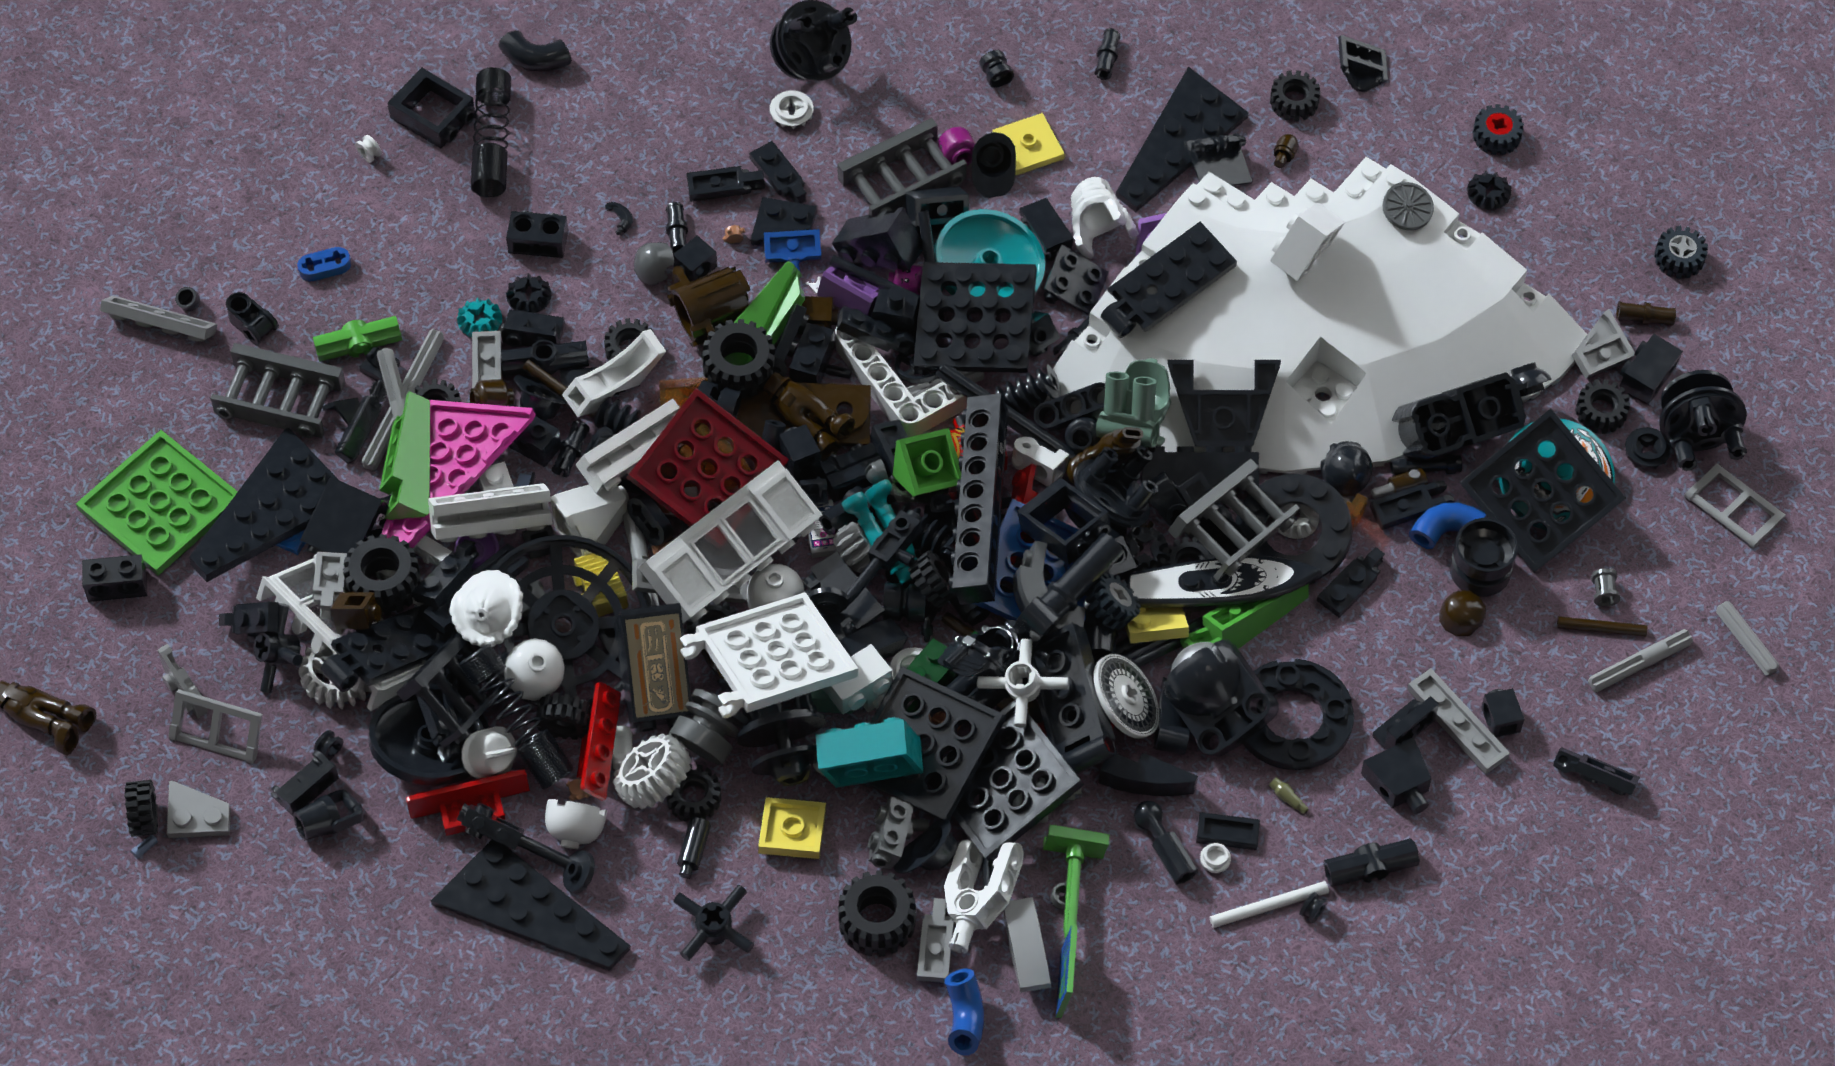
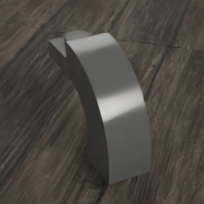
(1029, 583)

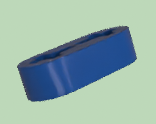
(324, 264)

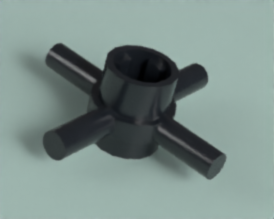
(276, 649)
(714, 934)

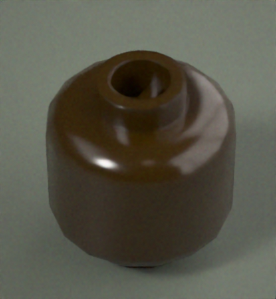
(492, 393)

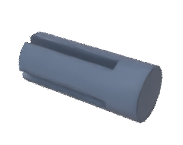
(144, 846)

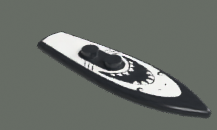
(1194, 585)

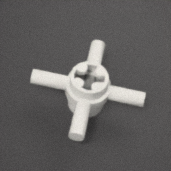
(1014, 683)

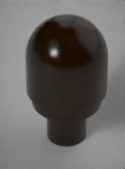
(1285, 150)

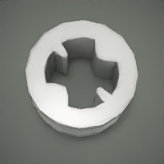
(368, 148)

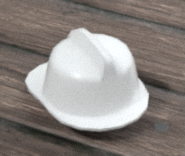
(488, 752)

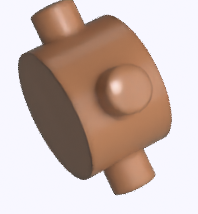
(733, 234)
(575, 790)

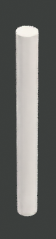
(1268, 904)

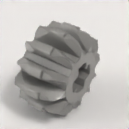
(853, 546)

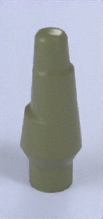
(1287, 794)

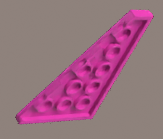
(462, 447)

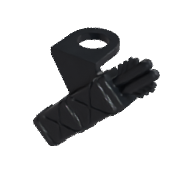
(359, 418)

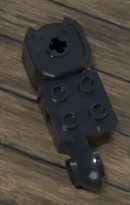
(1467, 413)

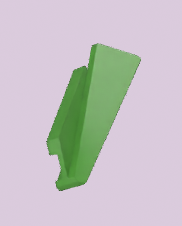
(772, 307)
(408, 461)
(1244, 621)

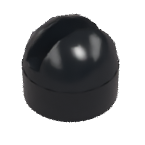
(185, 296)

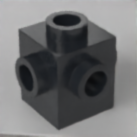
(1042, 333)

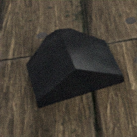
(1362, 64)

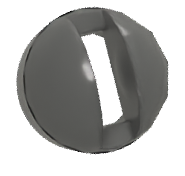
(876, 472)
(1061, 887)

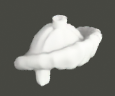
(487, 608)

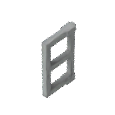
(1746, 493)
(218, 709)

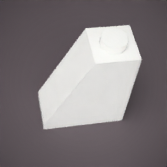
(589, 513)

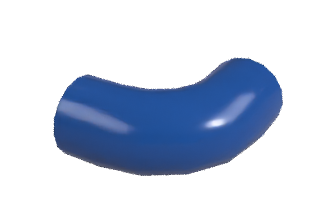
(1440, 520)
(967, 1011)

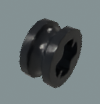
(328, 744)
(1313, 907)

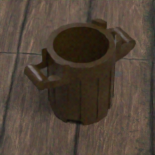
(707, 300)

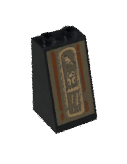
(652, 665)

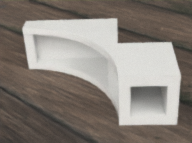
(618, 374)

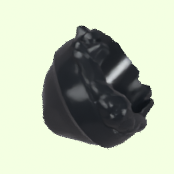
(1347, 467)

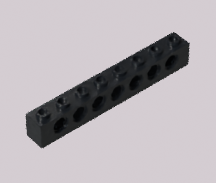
(979, 499)

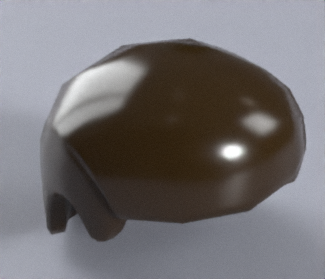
(1462, 613)

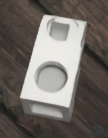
(1049, 464)

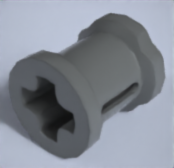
(1605, 587)

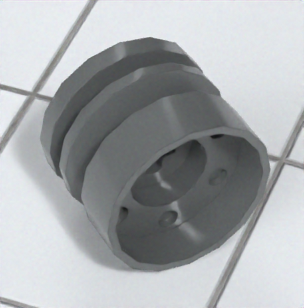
(707, 729)

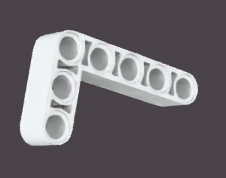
(891, 387)

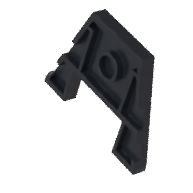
(1223, 416)

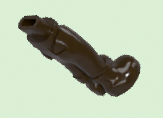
(796, 403)
(1122, 441)
(27, 707)

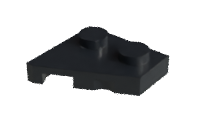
(781, 216)

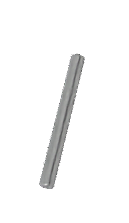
(413, 378)

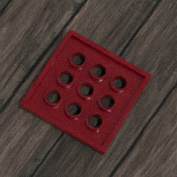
(704, 449)

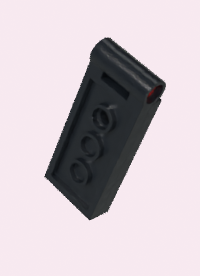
(1073, 716)

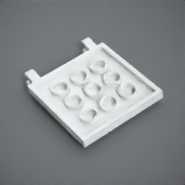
(772, 653)

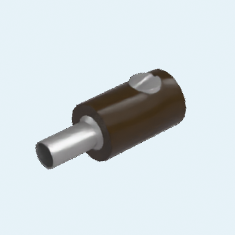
(1400, 483)

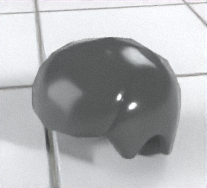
(652, 262)

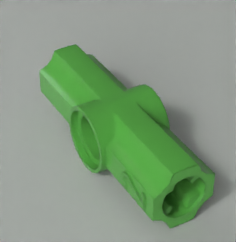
(357, 338)

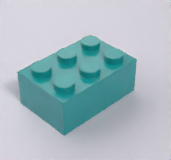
(869, 752)

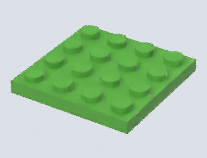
(158, 502)

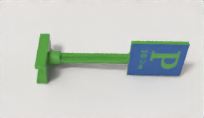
(1076, 845)

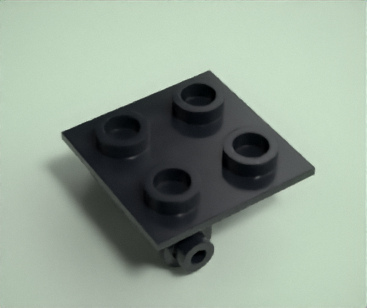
(1220, 157)
(1074, 281)

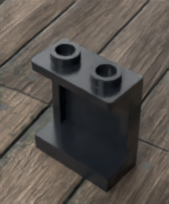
(342, 518)

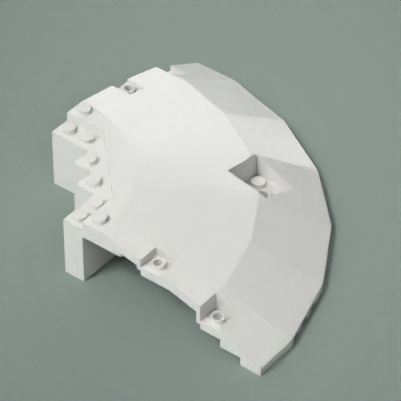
(1369, 324)

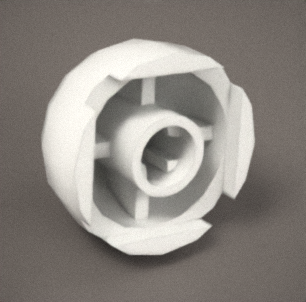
(773, 584)
(535, 667)
(574, 822)

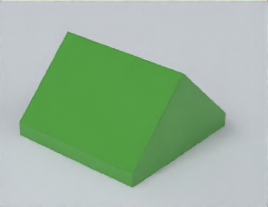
(926, 462)

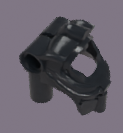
(982, 655)

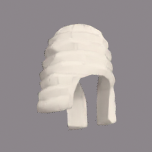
(1096, 212)

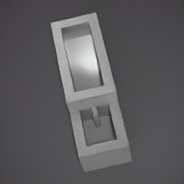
(1026, 945)

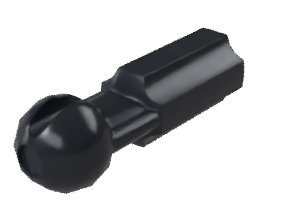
(1167, 845)

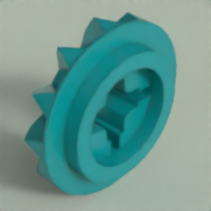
(491, 321)

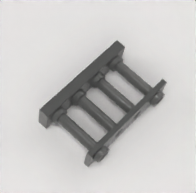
(900, 148)
(274, 366)
(1225, 493)

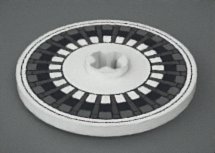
(1126, 696)

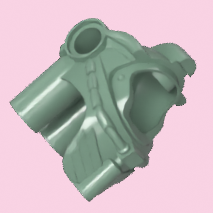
(1137, 401)

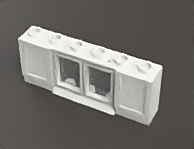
(731, 542)

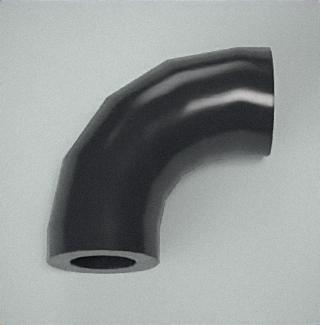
(534, 56)

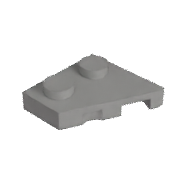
(1603, 347)
(178, 678)
(195, 813)

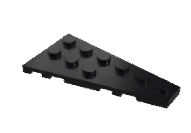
(1191, 113)
(520, 901)

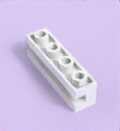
(620, 453)
(490, 512)

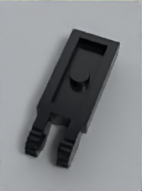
(1408, 504)

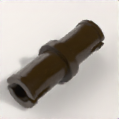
(1646, 313)

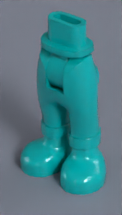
(877, 498)

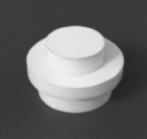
(1215, 858)

